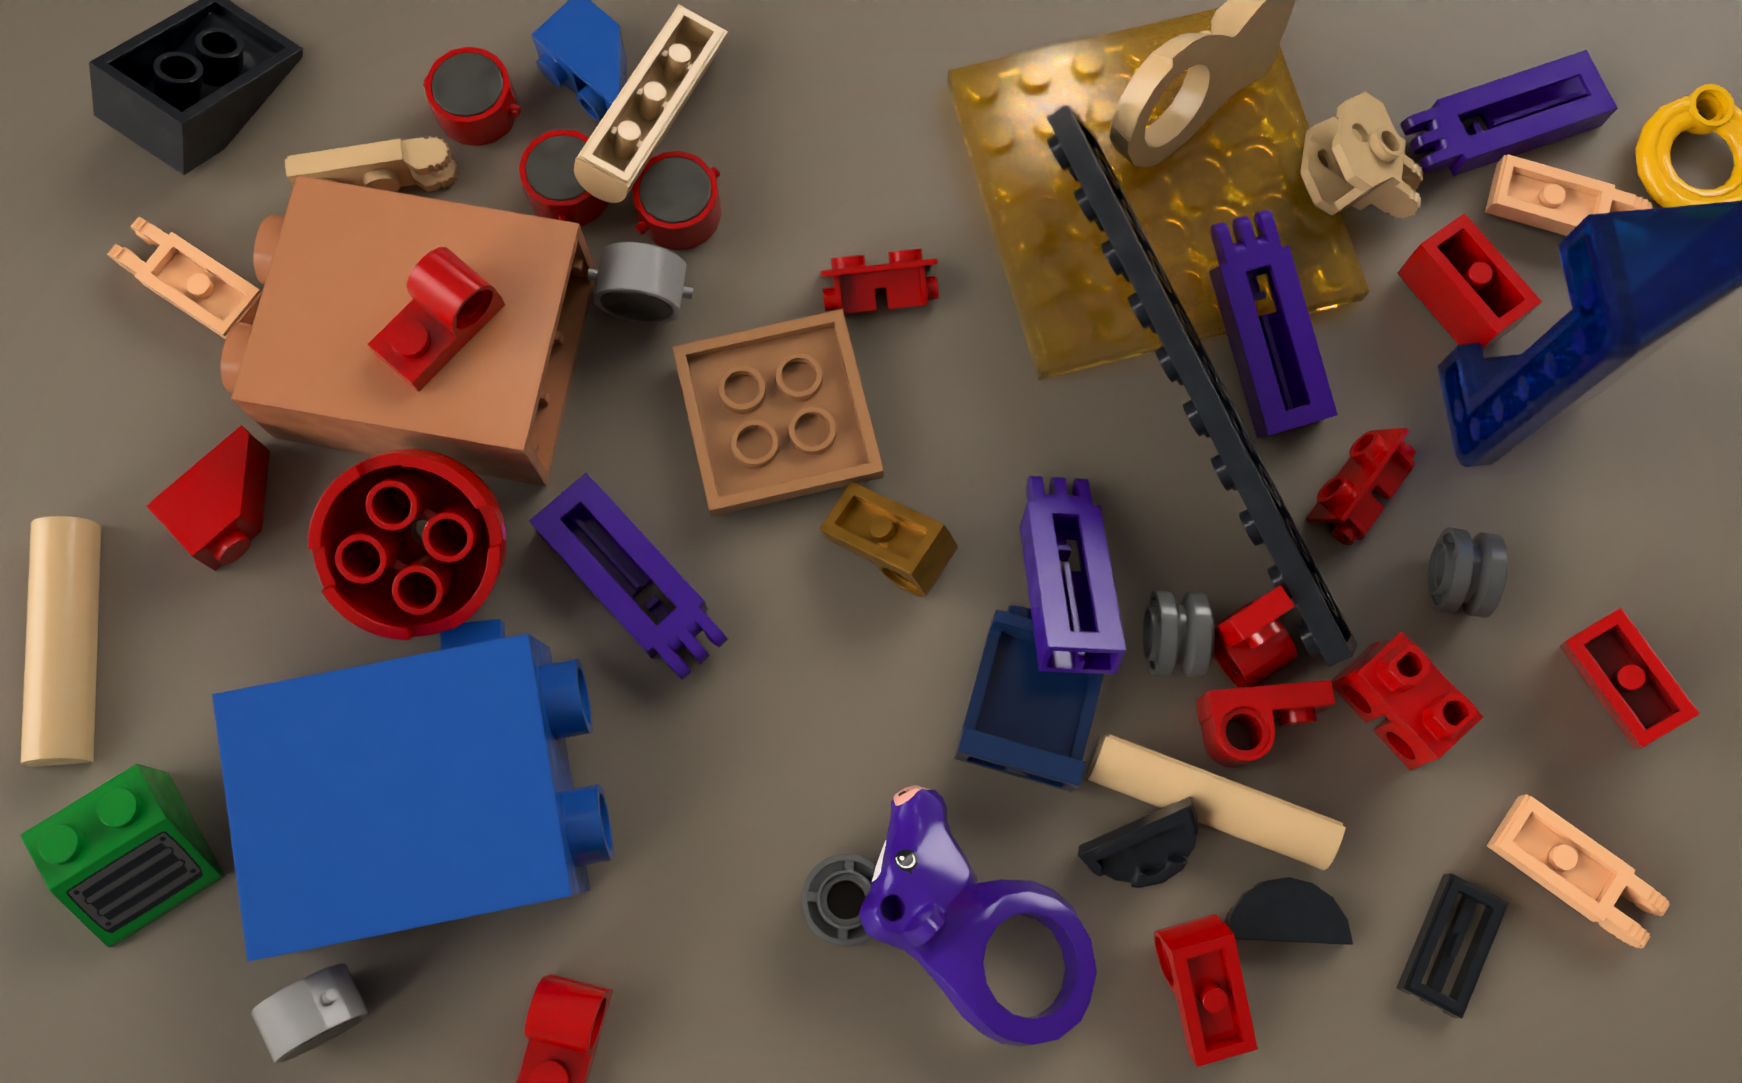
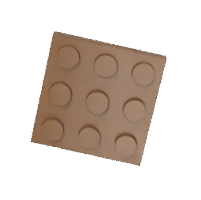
(777, 412)

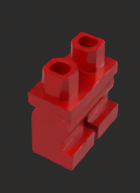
(1419, 703)

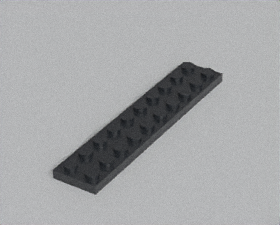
(1210, 407)

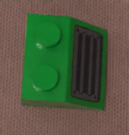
(123, 854)

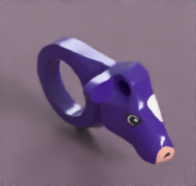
(936, 911)

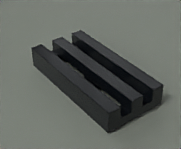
(1428, 937)

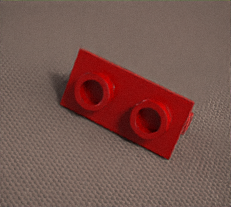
(902, 278)
(1376, 462)

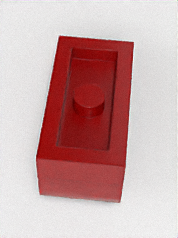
(444, 314)
(1254, 641)
(1255, 708)
(1209, 987)
(563, 1030)

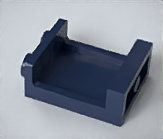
(1026, 717)

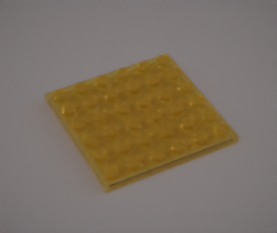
(1231, 168)

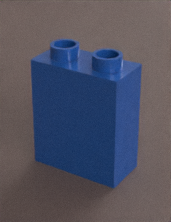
(407, 793)

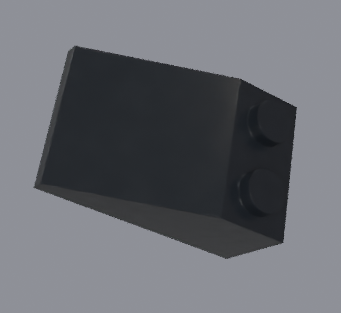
(191, 81)

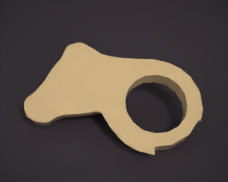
(1218, 65)

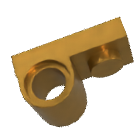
(895, 538)

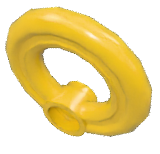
(1663, 128)

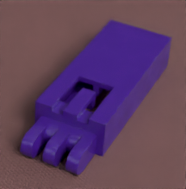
(1518, 112)
(1272, 351)
(617, 565)
(1071, 611)

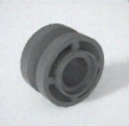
(1467, 572)
(1178, 634)
(815, 894)

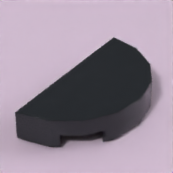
(1145, 849)
(1288, 913)

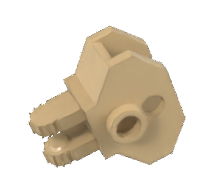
(1363, 161)

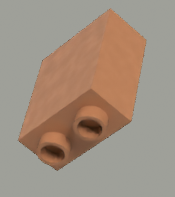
(341, 275)

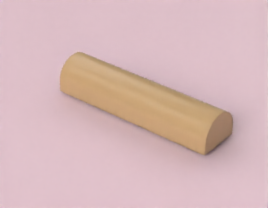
(647, 105)
(61, 642)
(1217, 801)

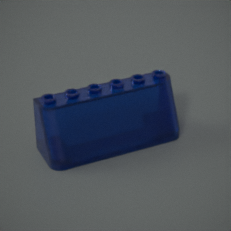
(1631, 291)

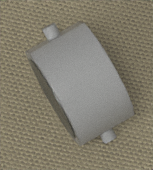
(640, 282)
(309, 1012)

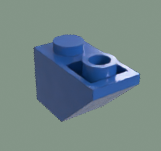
(585, 53)

